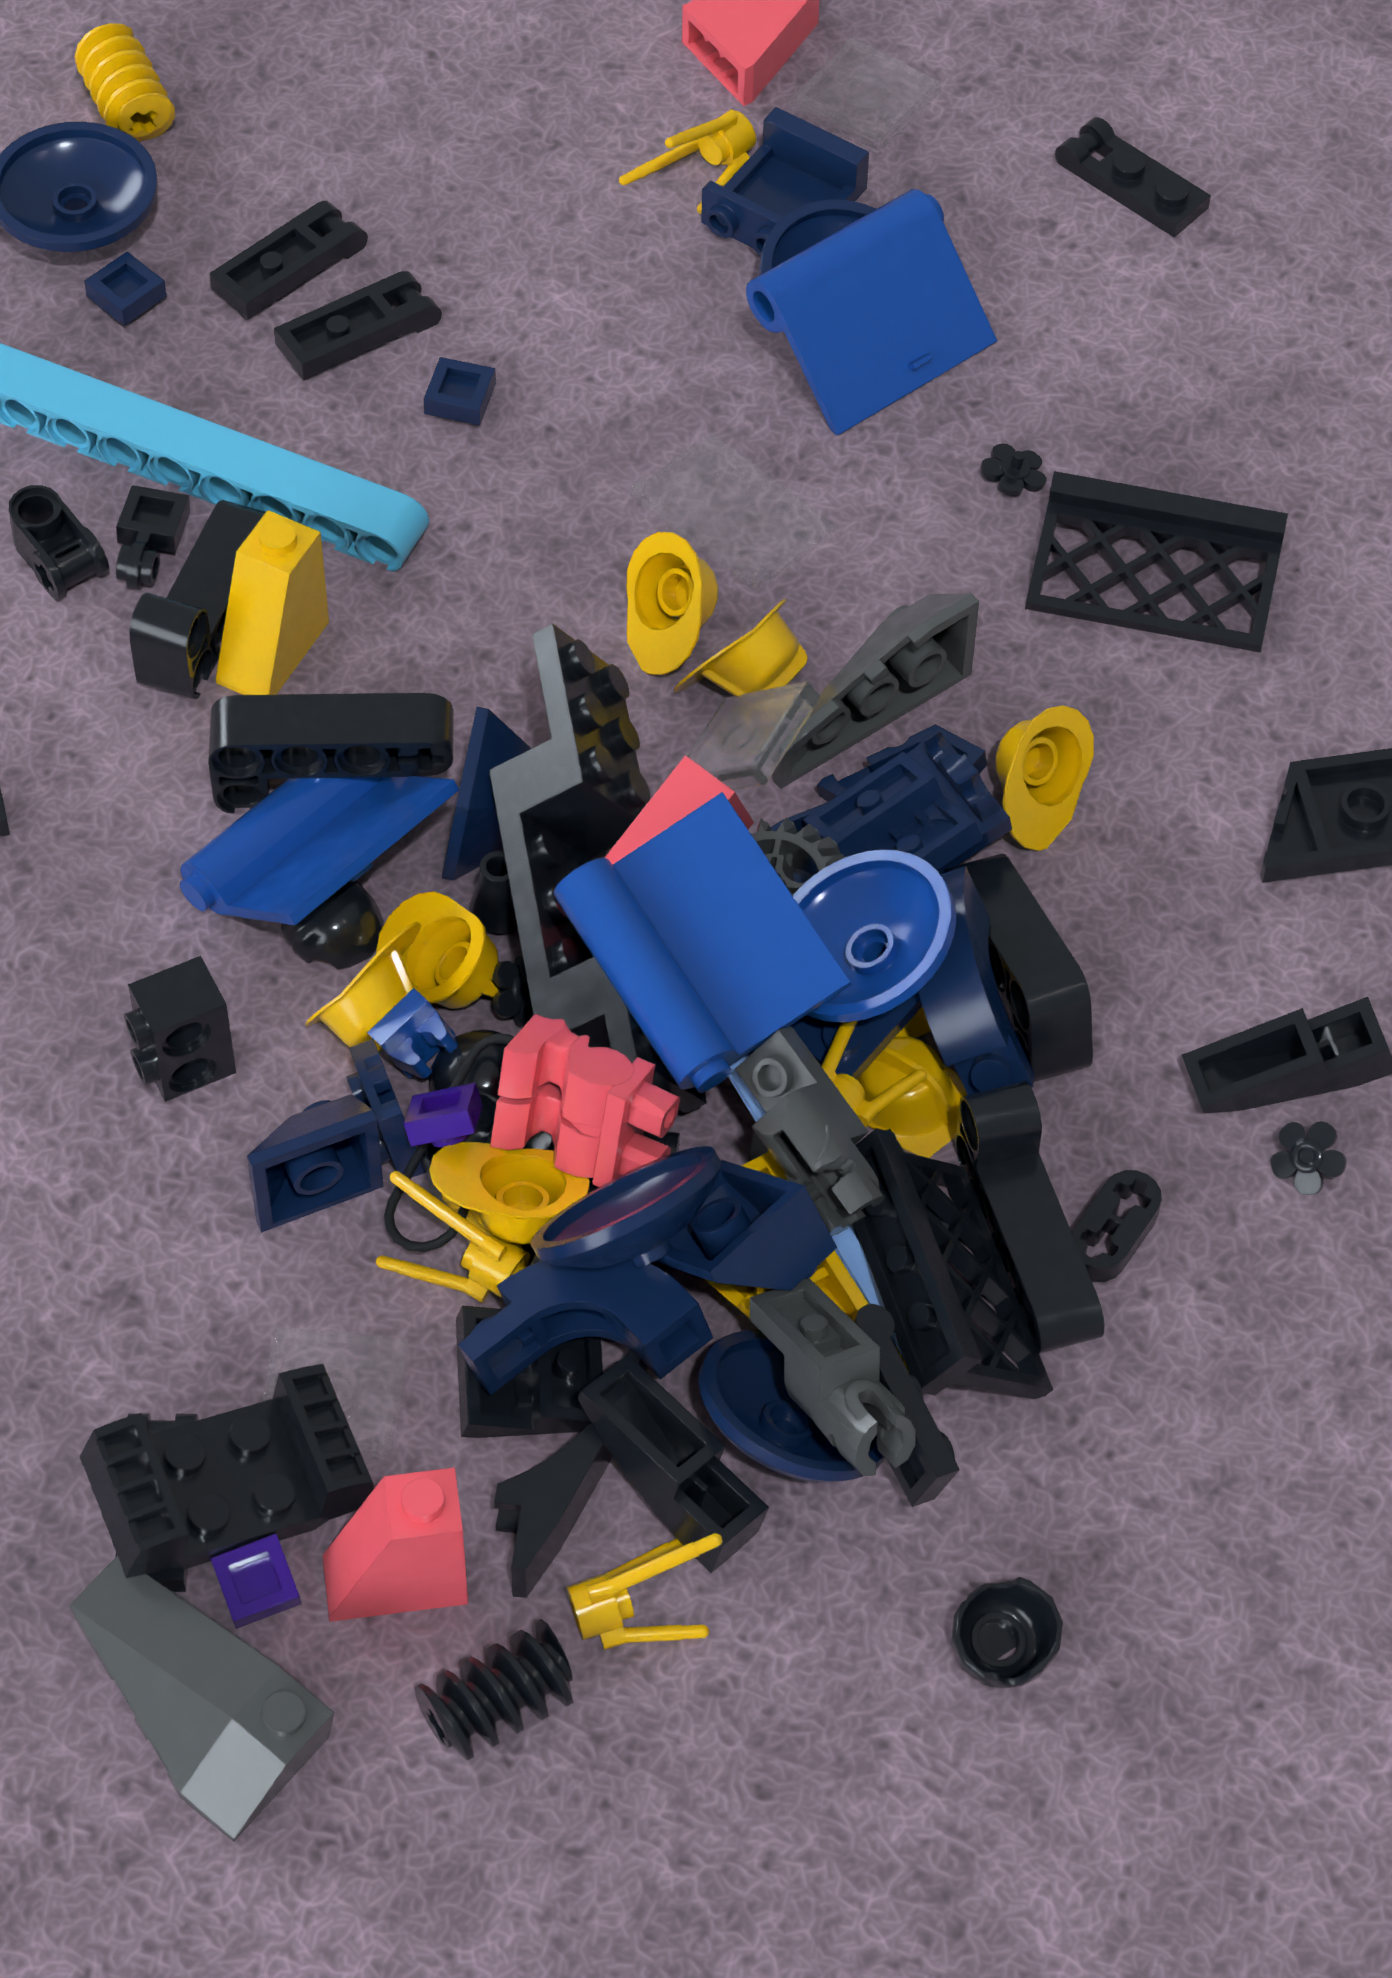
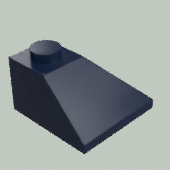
(475, 819)
(315, 1161)
(752, 1233)

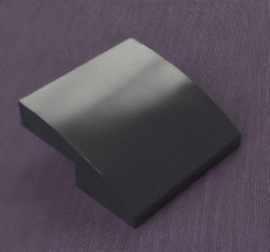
(536, 1399)

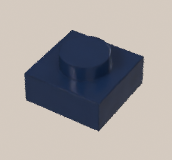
(125, 288)
(459, 391)

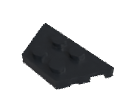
(1332, 817)

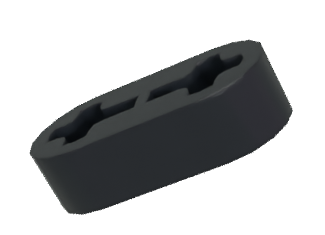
(1127, 1232)

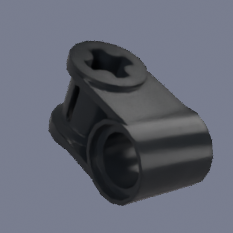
(53, 540)

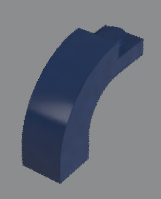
(966, 1004)
(564, 1303)

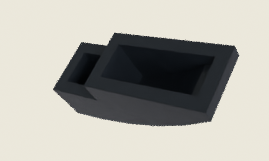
(1290, 1059)
(672, 1461)

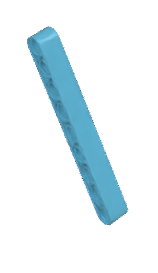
(206, 458)

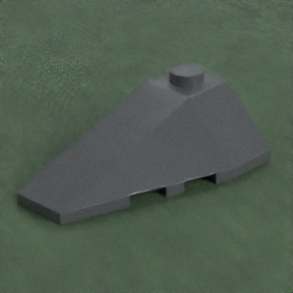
(896, 669)
(205, 1699)

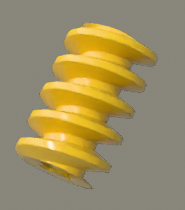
(123, 82)

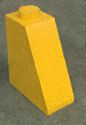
(272, 606)

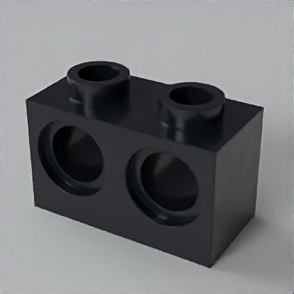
(180, 1029)

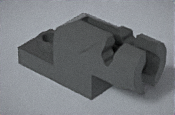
(811, 1129)
(834, 1374)

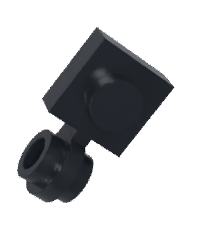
(148, 522)

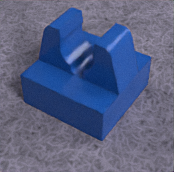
(413, 1034)

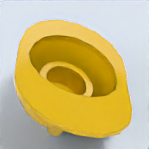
(666, 582)
(755, 662)
(1043, 773)
(451, 954)
(371, 992)
(929, 1112)
(505, 1189)

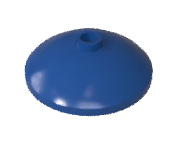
(884, 924)

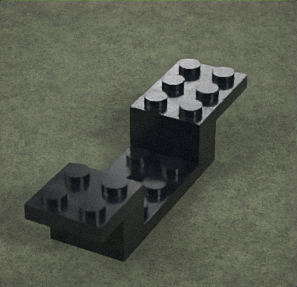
(556, 814)

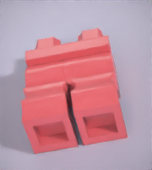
(583, 1098)

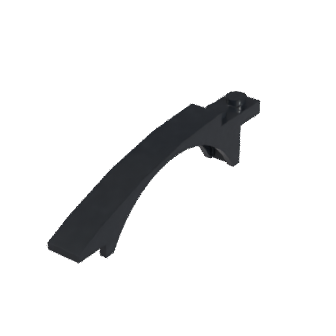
(552, 1495)

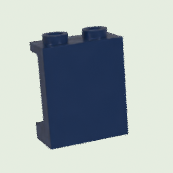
(787, 171)

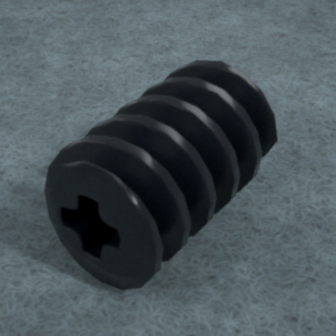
(497, 1690)

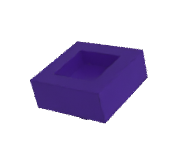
(443, 1116)
(256, 1581)

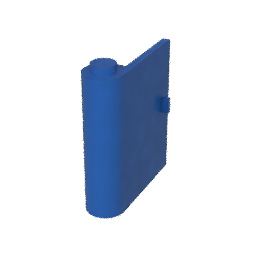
(874, 309)
(306, 844)
(701, 942)

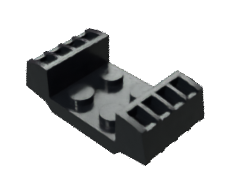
(227, 1477)

